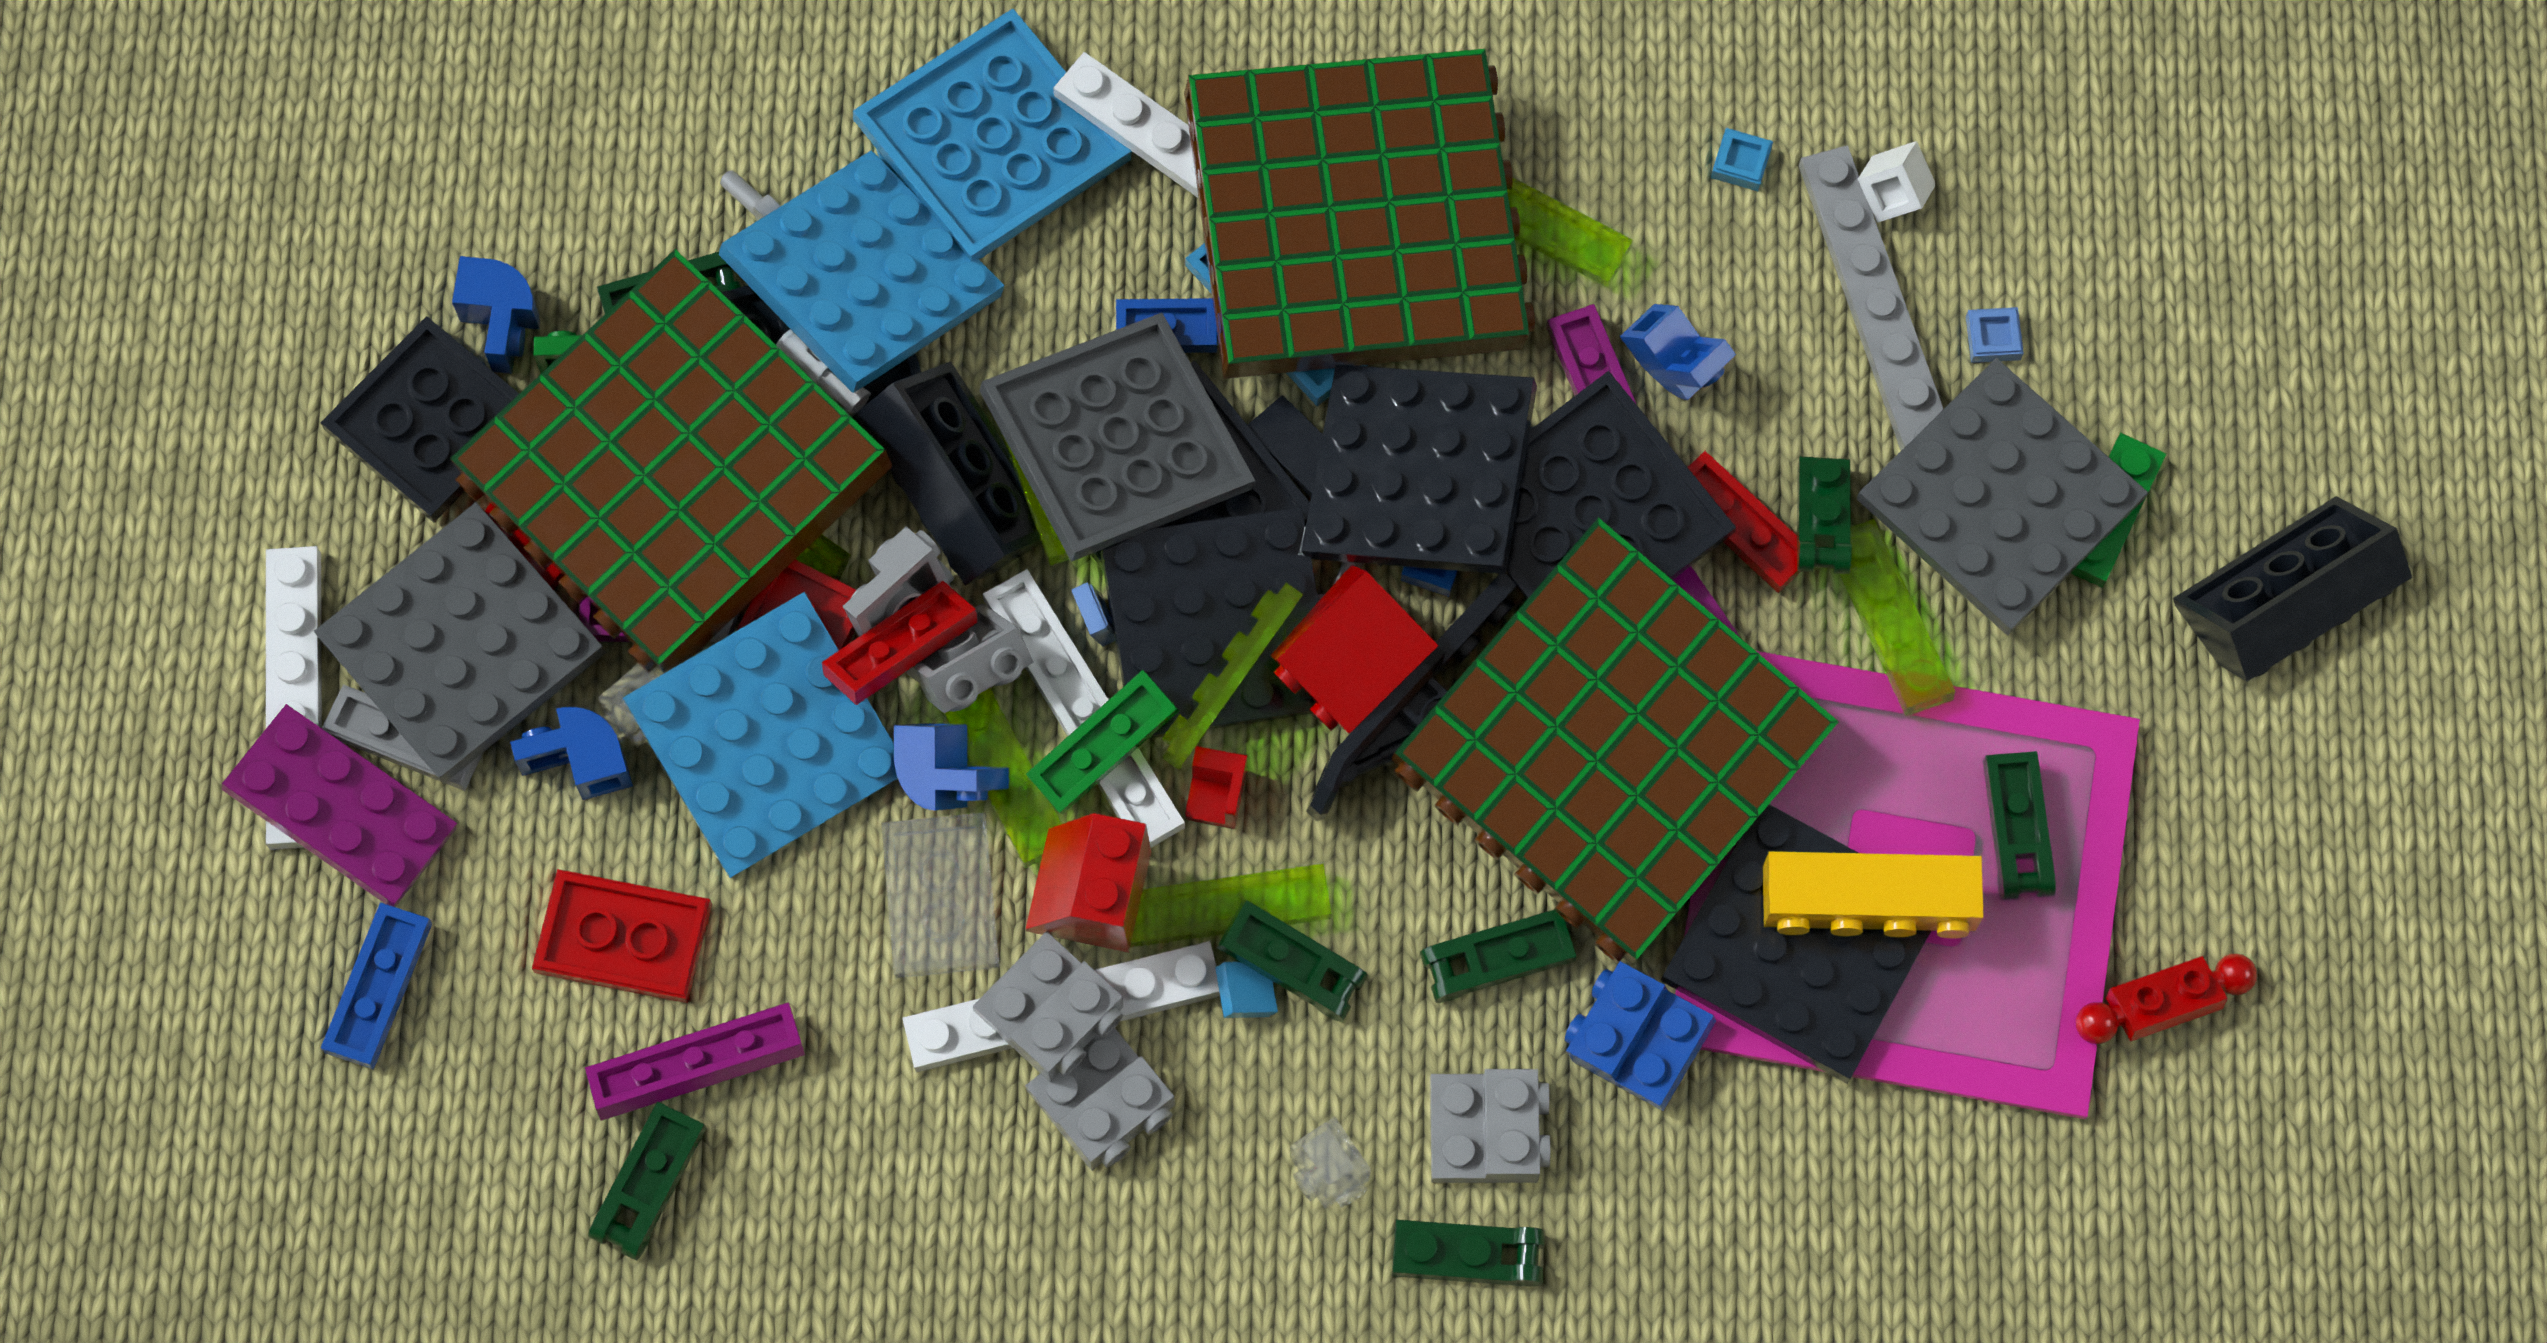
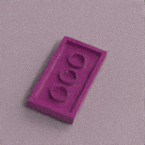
(339, 806)

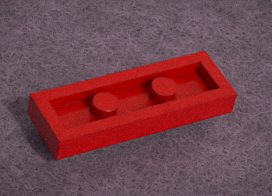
(1759, 535)
(899, 642)

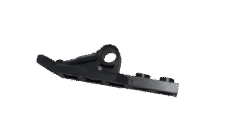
(1400, 713)

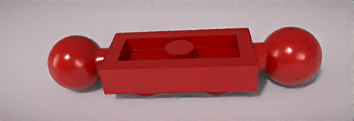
(2166, 998)

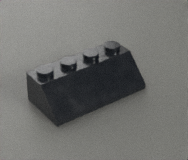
(953, 470)
(2294, 587)

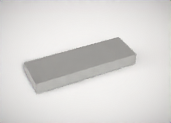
(362, 725)

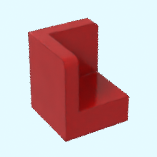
(1216, 787)

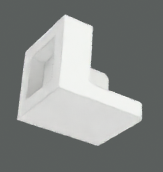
(1896, 181)

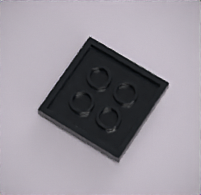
(419, 414)

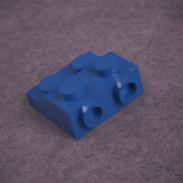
(1638, 1035)

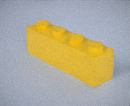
(1872, 893)

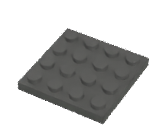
(1116, 436)
(2001, 496)
(460, 642)

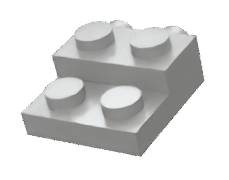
(903, 571)
(973, 662)
(1050, 1007)
(1104, 1100)
(1488, 1127)

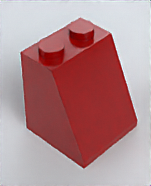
(1351, 650)
(1091, 881)

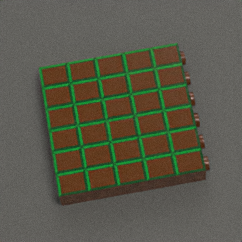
(1357, 213)
(670, 464)
(1613, 742)

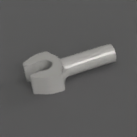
(747, 195)

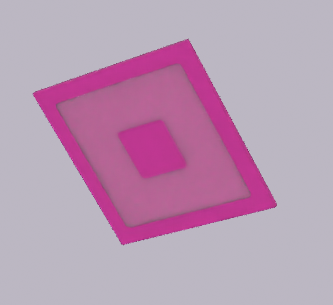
(2001, 1005)

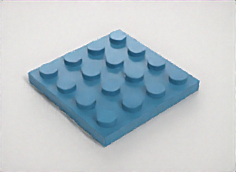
(988, 136)
(860, 271)
(763, 736)

